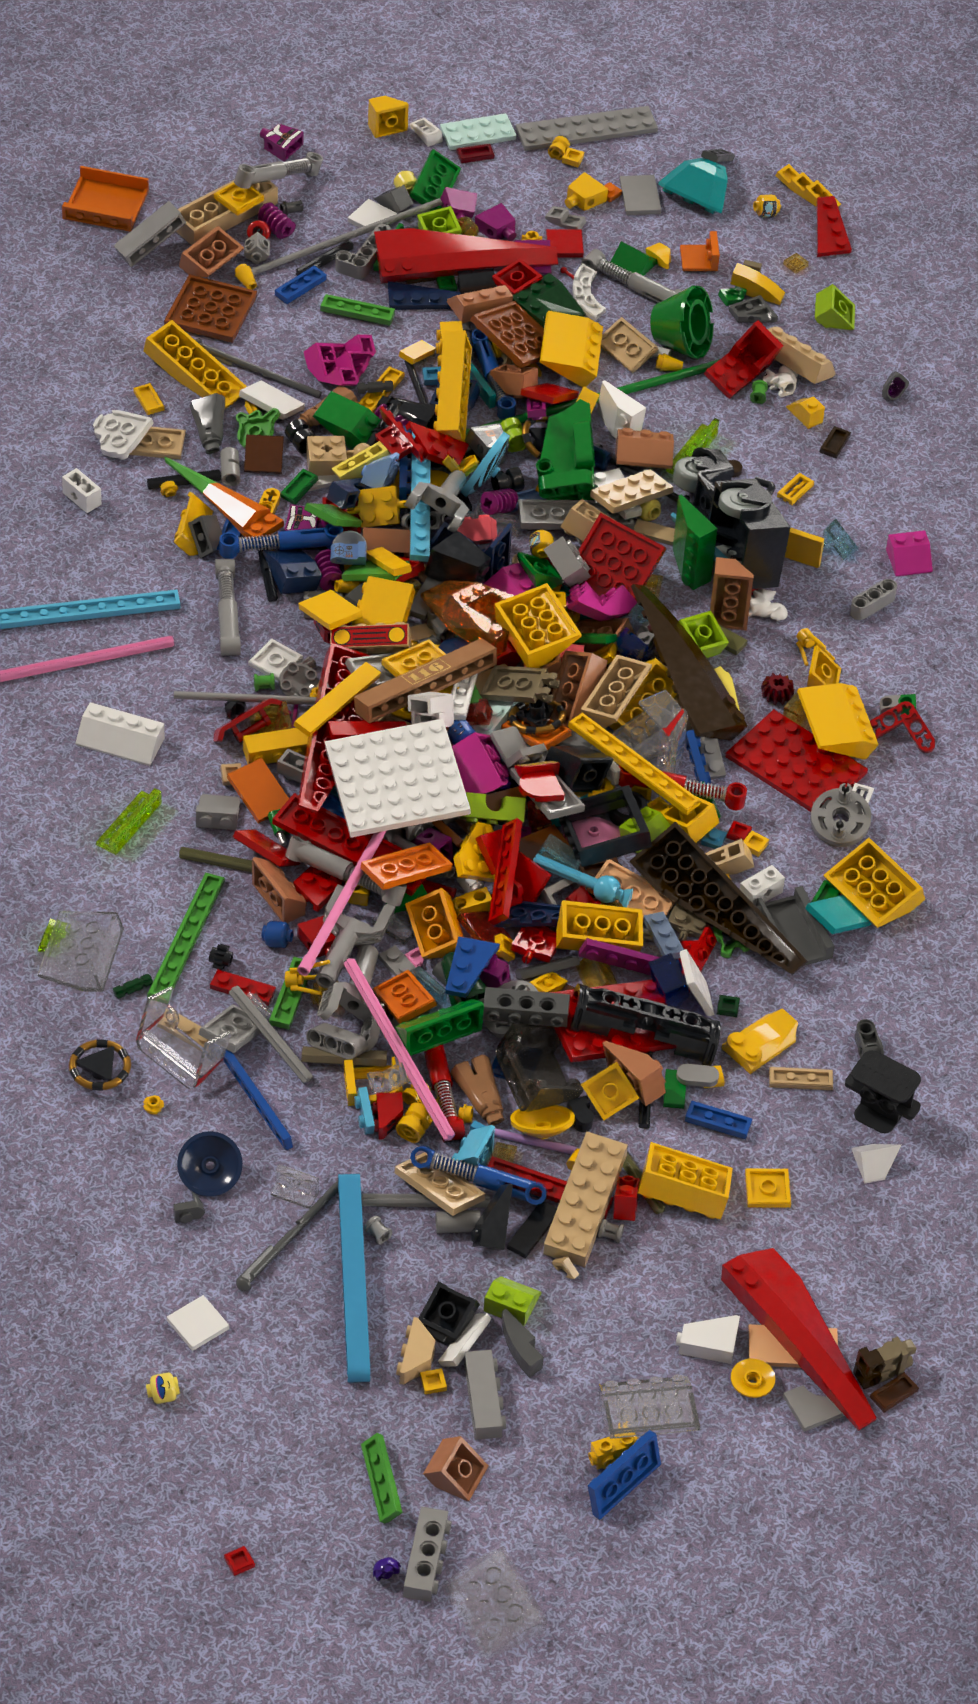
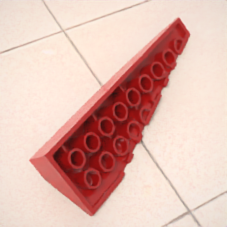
(433, 254)
(786, 1309)

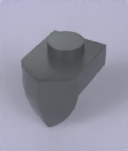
(188, 1211)

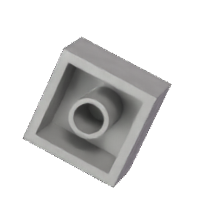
(568, 561)

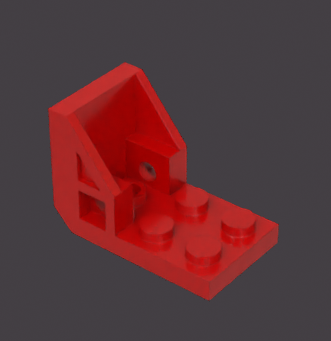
(745, 361)

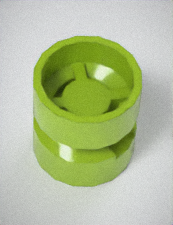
(513, 427)

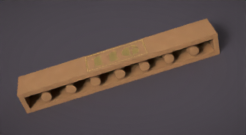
(426, 678)

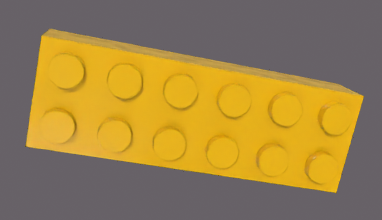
(454, 384)

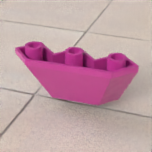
(601, 608)

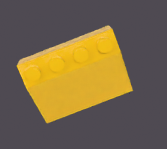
(572, 346)
(537, 625)
(838, 719)
(875, 884)
(685, 1181)

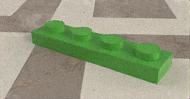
(357, 309)
(287, 1002)
(381, 1478)

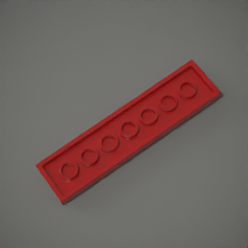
(331, 834)

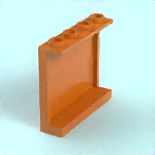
(106, 199)

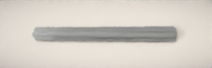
(270, 1034)
(406, 1200)

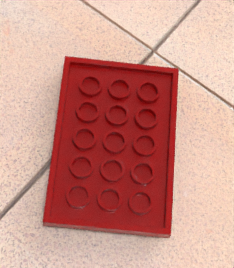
(790, 760)
(589, 1046)

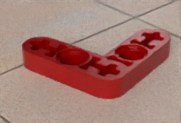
(907, 721)

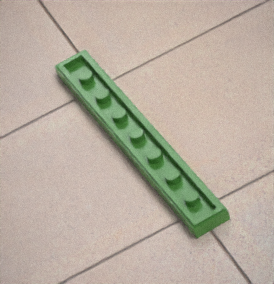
(187, 933)

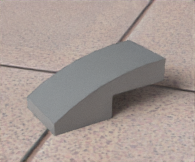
(562, 218)

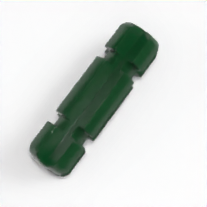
(132, 986)

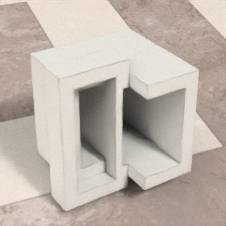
(431, 707)

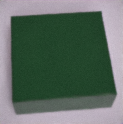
(728, 1006)

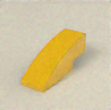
(756, 284)

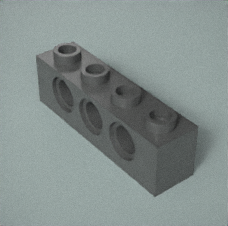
(526, 1007)

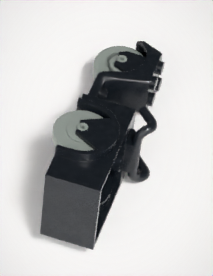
(742, 512)

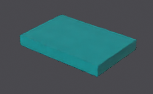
(837, 914)

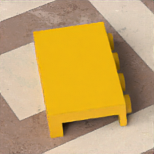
(385, 601)

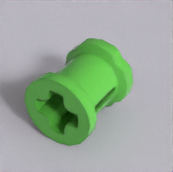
(759, 388)
(264, 682)

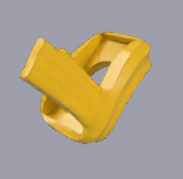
(467, 464)

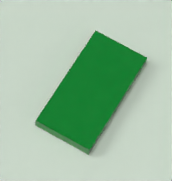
(433, 178)

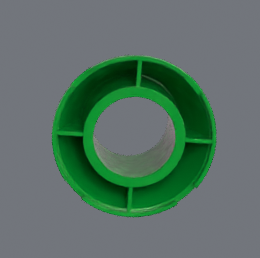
(684, 322)

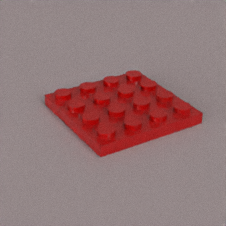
(618, 556)

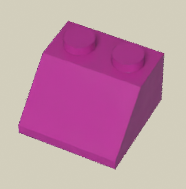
(909, 553)
(511, 580)

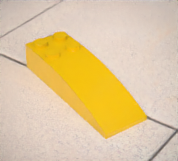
(191, 363)

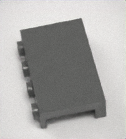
(799, 925)

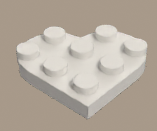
(120, 432)

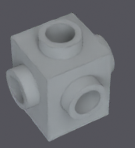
(257, 248)

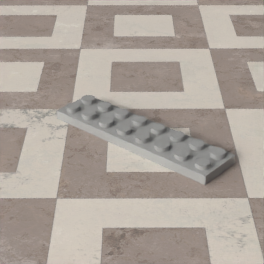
(587, 127)

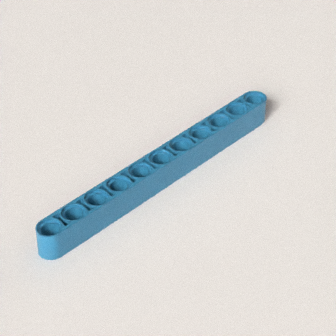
(354, 1278)

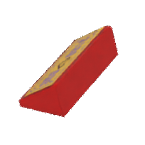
(537, 767)

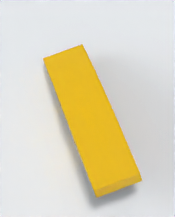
(803, 185)

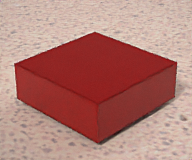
(738, 831)
(239, 1560)

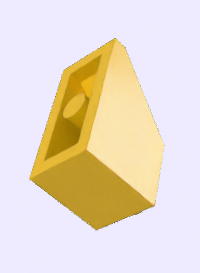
(807, 411)

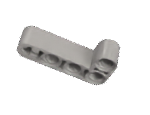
(362, 262)

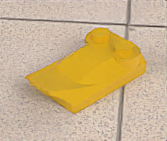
(762, 1040)

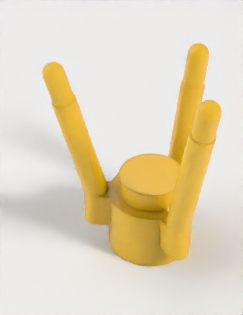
(808, 640)
(294, 979)

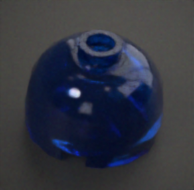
(632, 647)

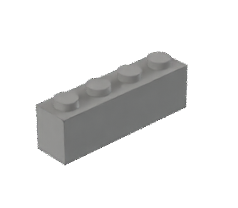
(150, 234)
(483, 1394)

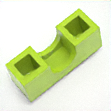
(510, 809)

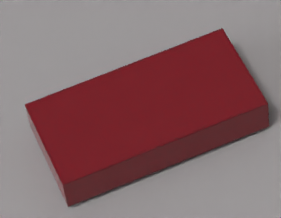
(475, 153)

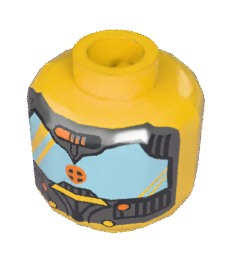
(767, 206)
(538, 541)

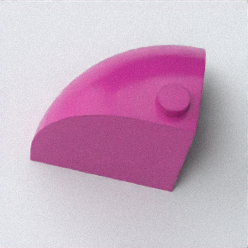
(480, 764)

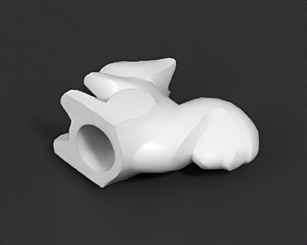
(783, 380)
(761, 605)

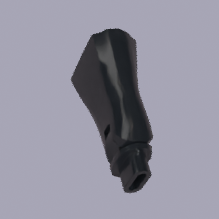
(412, 411)

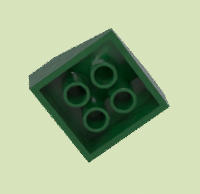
(546, 296)

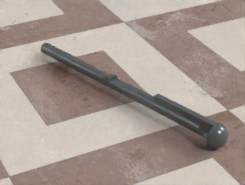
(230, 360)
(244, 1280)

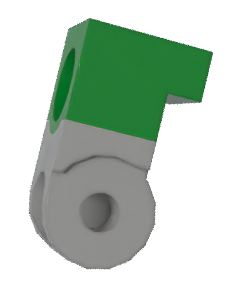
(890, 701)

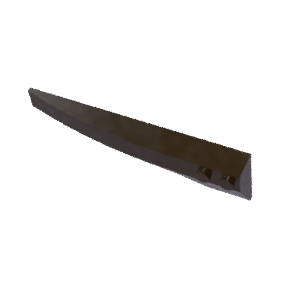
(699, 688)
(692, 880)

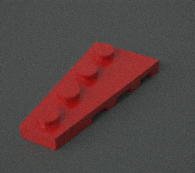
(830, 228)

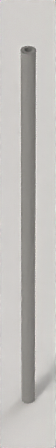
(347, 236)
(242, 697)

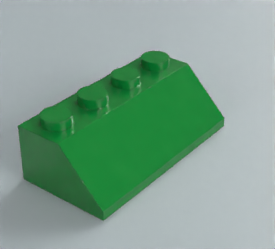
(441, 1026)

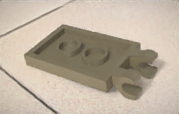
(519, 684)

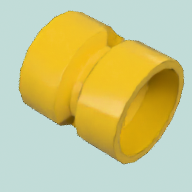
(414, 1123)

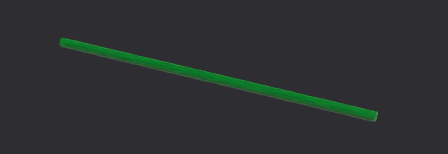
(627, 389)

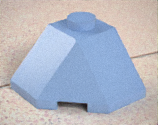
(381, 471)

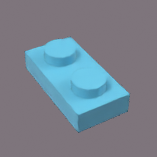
(363, 1103)

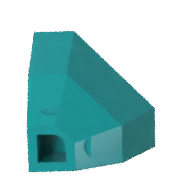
(698, 182)

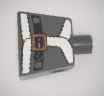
(483, 438)

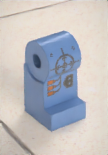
(349, 553)

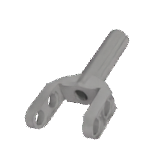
(442, 498)
(349, 933)
(349, 997)

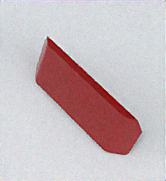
(265, 721)

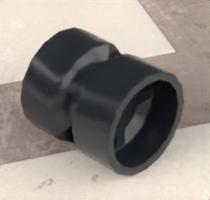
(297, 434)
(510, 479)

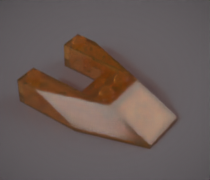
(469, 610)

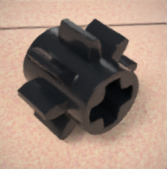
(221, 956)

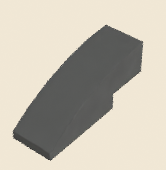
(521, 1344)

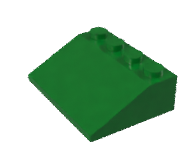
(693, 544)

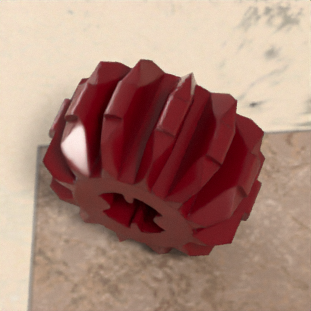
(777, 688)

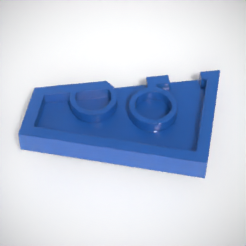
(692, 744)
(467, 964)

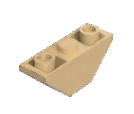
(417, 1352)

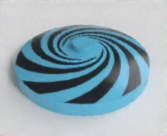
(488, 466)

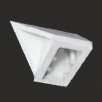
(875, 1160)

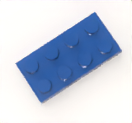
(624, 1474)

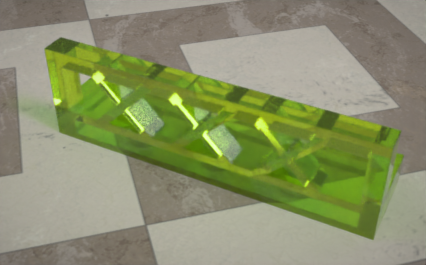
(701, 438)
(132, 823)

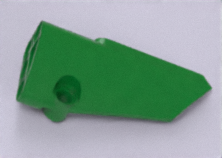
(568, 455)

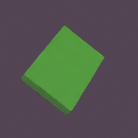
(333, 515)
(361, 572)

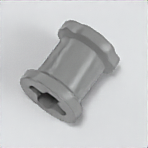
(378, 1230)
(611, 1230)

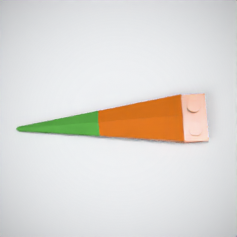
(245, 514)

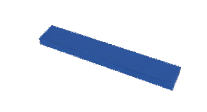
(258, 1100)

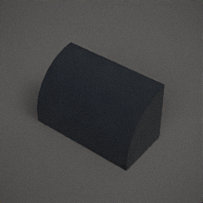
(475, 280)

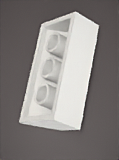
(120, 734)

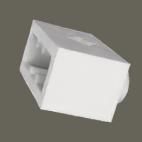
(81, 490)
(764, 884)

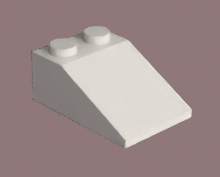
(619, 410)

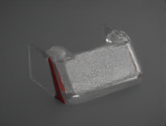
(672, 723)
(172, 1048)

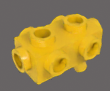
(608, 1450)

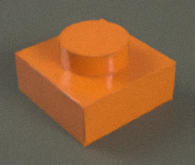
(613, 192)

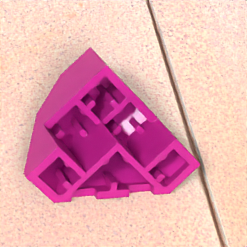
(340, 362)

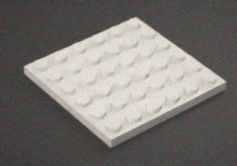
(397, 778)

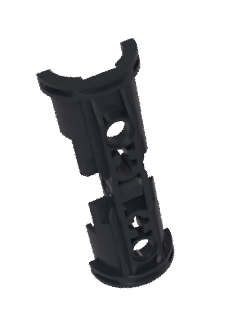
(689, 1031)

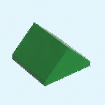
(633, 259)
(539, 570)

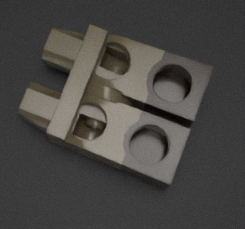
(884, 1362)

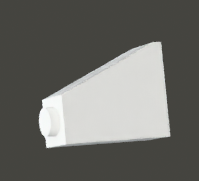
(709, 1339)

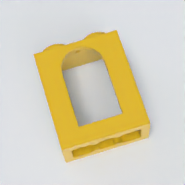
(352, 1074)

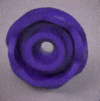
(386, 1568)

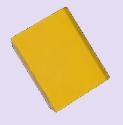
(822, 669)

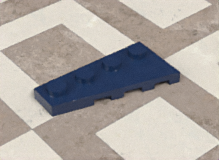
(415, 297)
(531, 915)

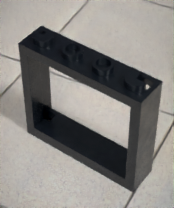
(611, 848)

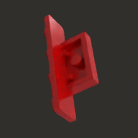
(396, 438)
(700, 948)

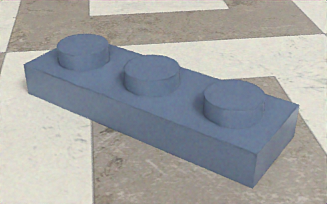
(663, 934)

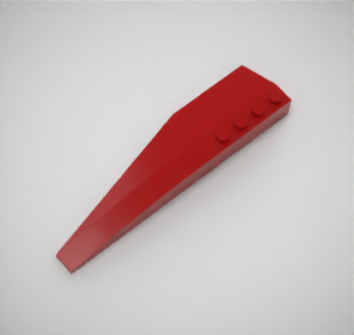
(317, 774)

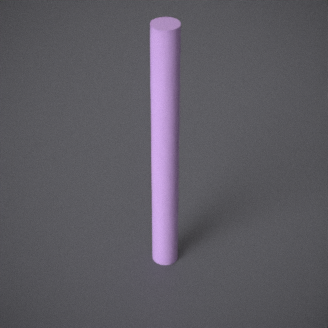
(534, 1141)

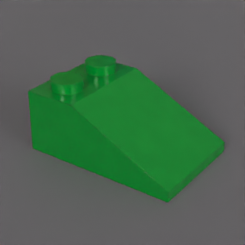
(346, 419)

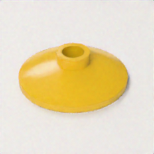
(753, 1370)

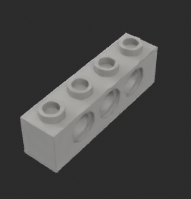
(429, 1522)

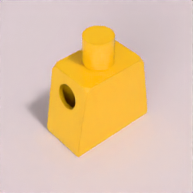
(585, 193)

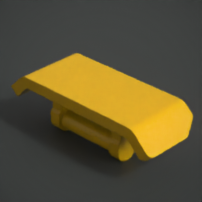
(183, 536)

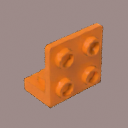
(701, 256)

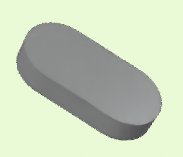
(697, 1075)

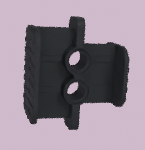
(884, 1090)

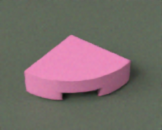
(415, 957)

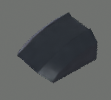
(447, 1313)

